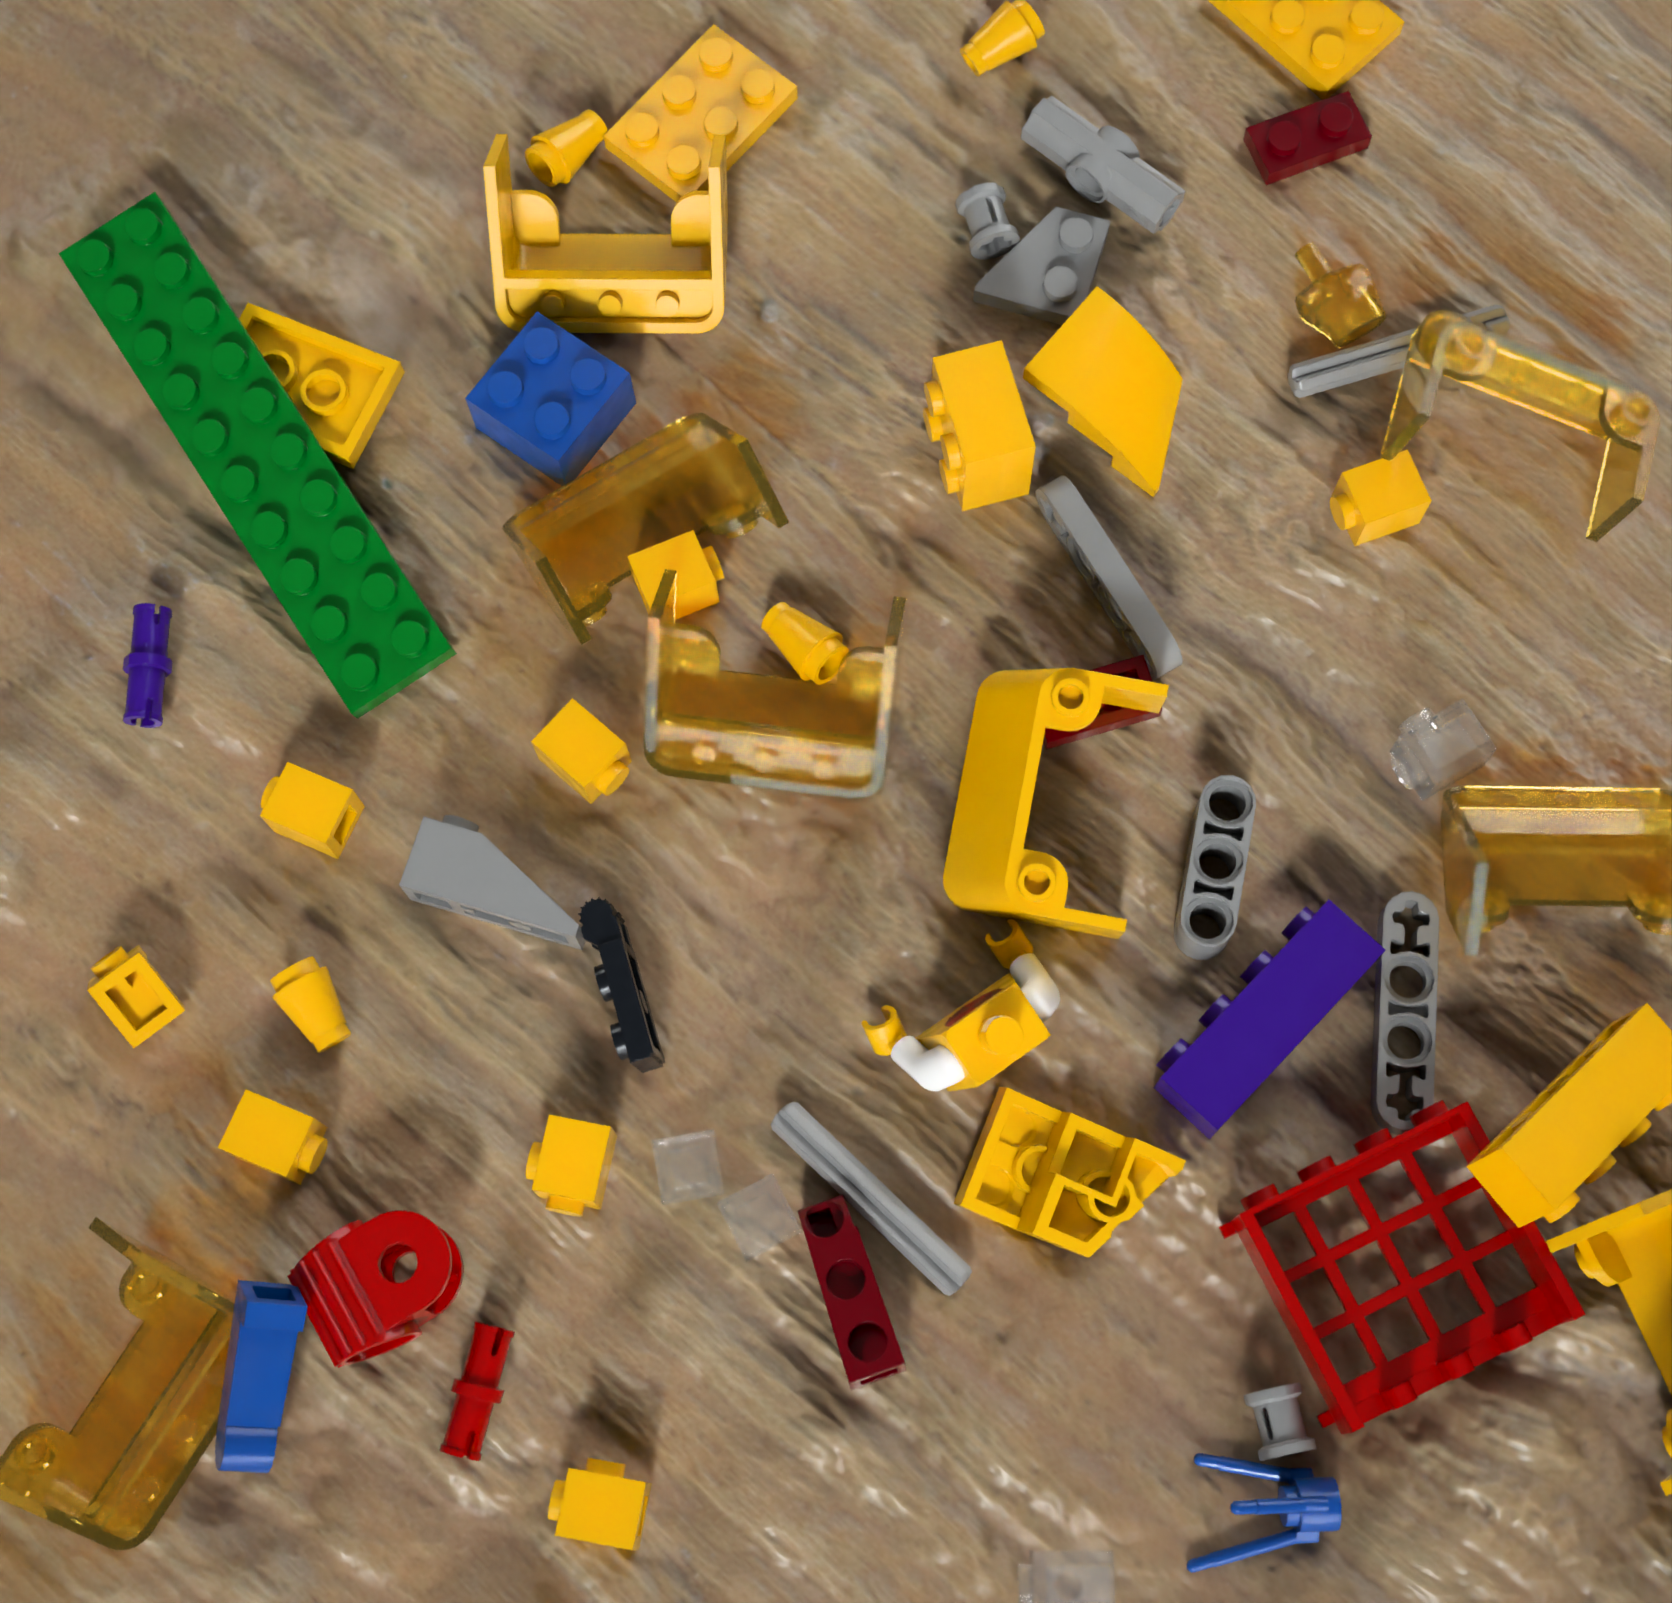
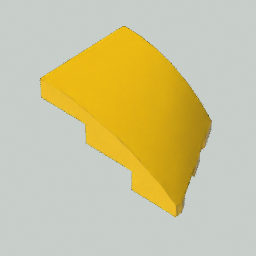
(1113, 385)
(1059, 1174)

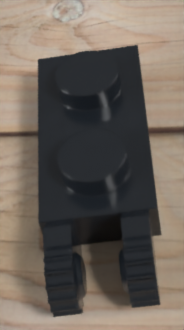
(621, 981)

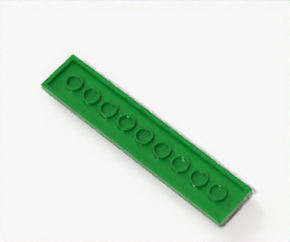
(257, 456)

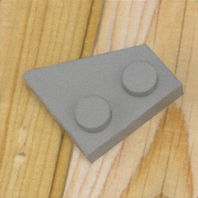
(1048, 269)

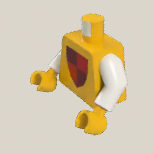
(983, 1032)

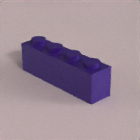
(1268, 1018)

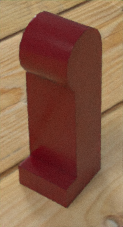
(851, 1294)

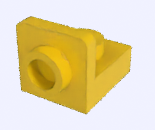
(133, 994)

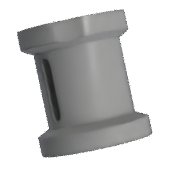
(987, 221)
(1279, 1421)

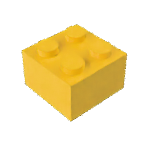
(979, 426)

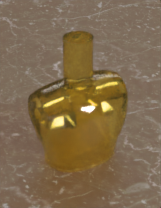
(1340, 301)

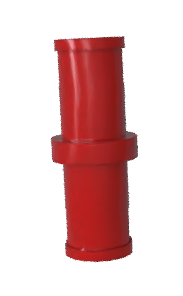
(477, 1391)

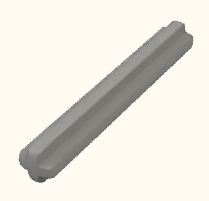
(1370, 358)
(871, 1198)

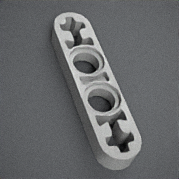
(1108, 576)
(1395, 1011)

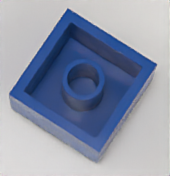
(551, 399)

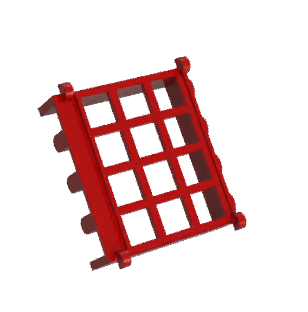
(1444, 1355)

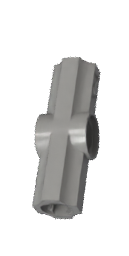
(1102, 164)

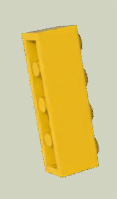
(1580, 1120)

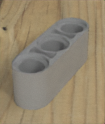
(1230, 843)

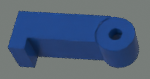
(257, 1374)

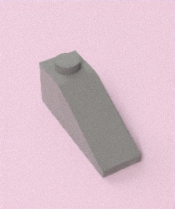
(470, 876)

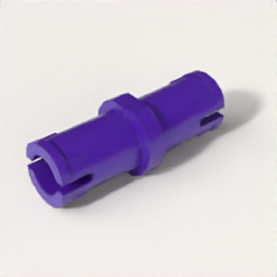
(147, 665)

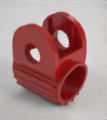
(354, 1288)

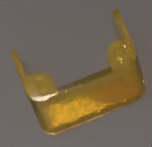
(1539, 382)
(661, 487)
(765, 726)
(1555, 851)
(145, 1421)

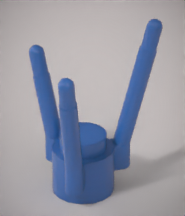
(1306, 1504)

